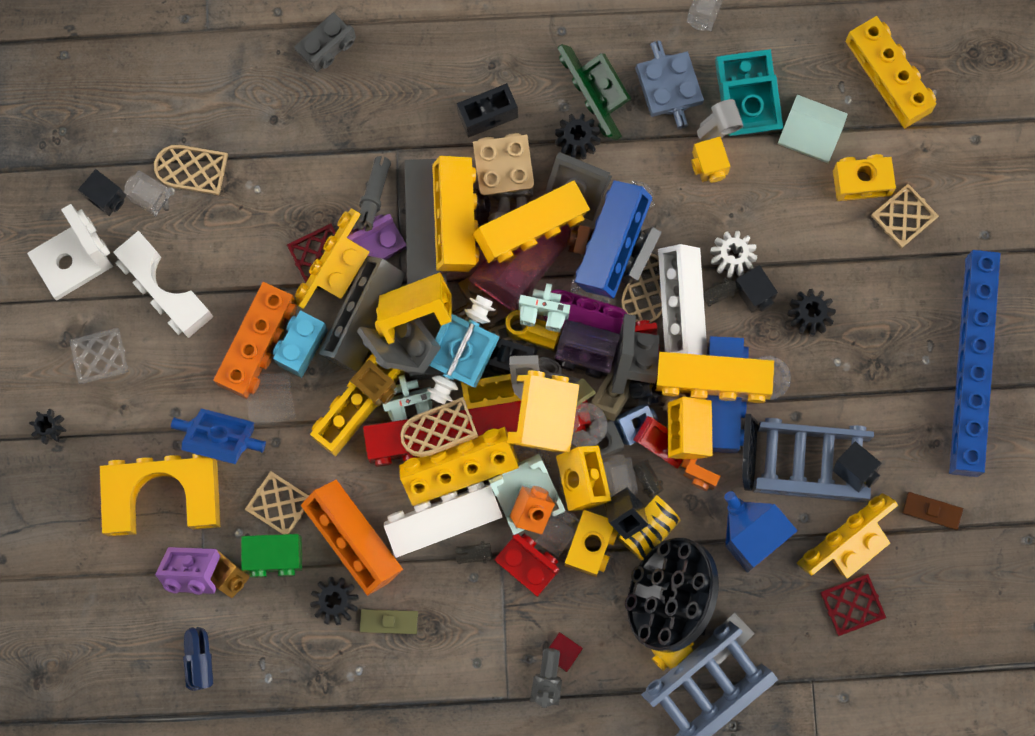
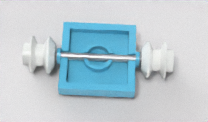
(463, 350)

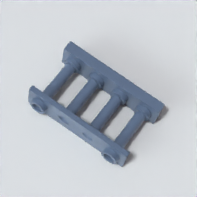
(797, 483)
(734, 698)

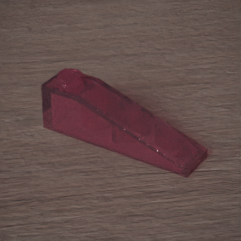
(521, 272)

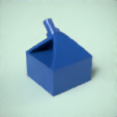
(754, 530)

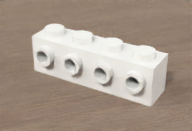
(682, 300)
(442, 519)

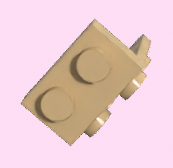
(503, 164)

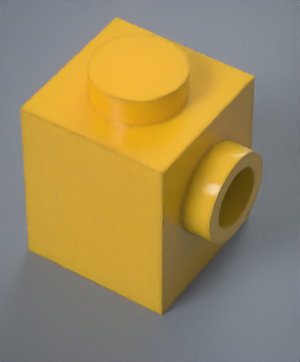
(710, 160)

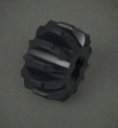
(588, 137)
(801, 309)
(337, 610)

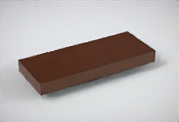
(932, 510)

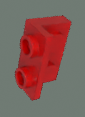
(527, 563)

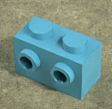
(300, 343)

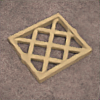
(889, 229)
(260, 492)

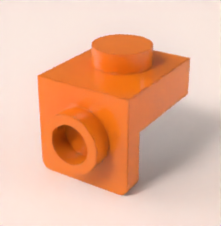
(701, 477)

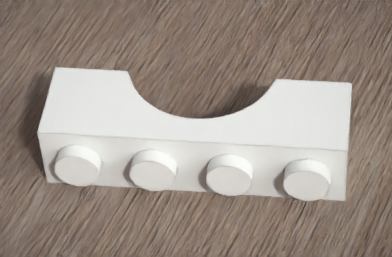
(184, 309)

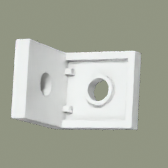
(78, 242)

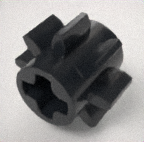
(644, 391)
(50, 433)

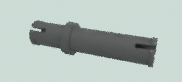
(370, 202)

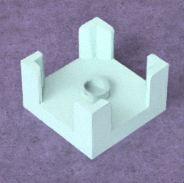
(529, 474)

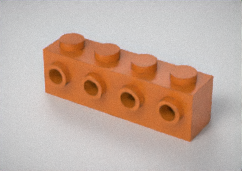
(255, 340)
(351, 537)

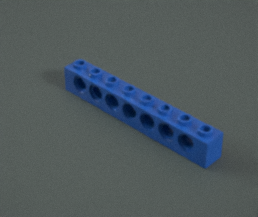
(975, 364)

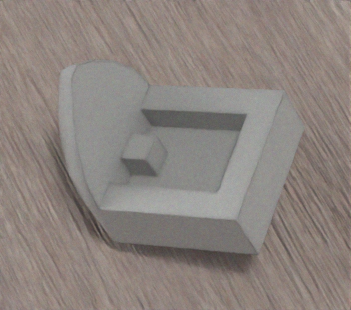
(519, 366)

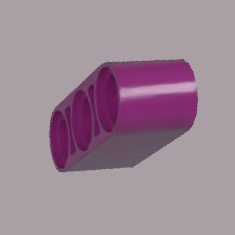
(591, 311)

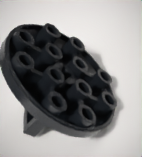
(672, 595)

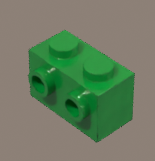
(271, 554)

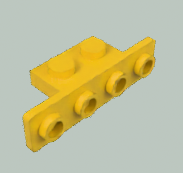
(338, 263)
(853, 542)

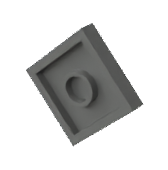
(589, 179)
(635, 356)

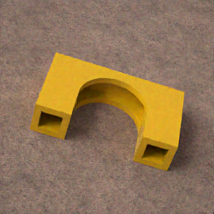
(123, 481)

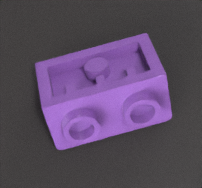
(381, 241)
(188, 570)

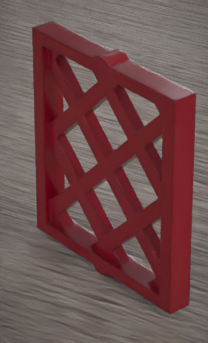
(294, 245)
(873, 597)

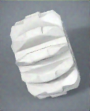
(737, 245)

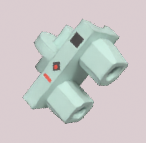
(543, 304)
(420, 398)

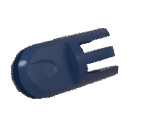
(197, 659)

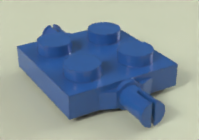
(218, 436)

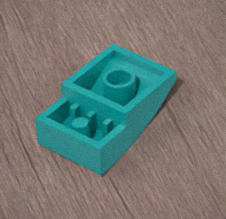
(754, 87)

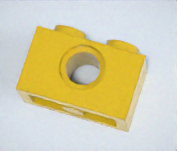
(850, 187)
(583, 478)
(582, 559)

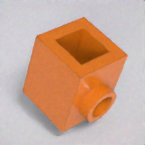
(532, 509)

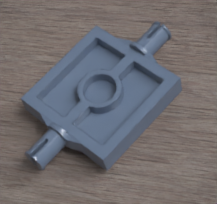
(669, 84)

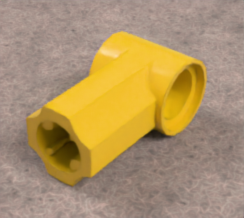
(536, 334)

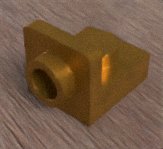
(374, 383)
(228, 576)

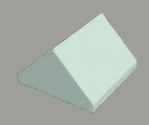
(812, 128)

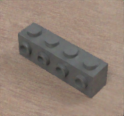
(343, 342)

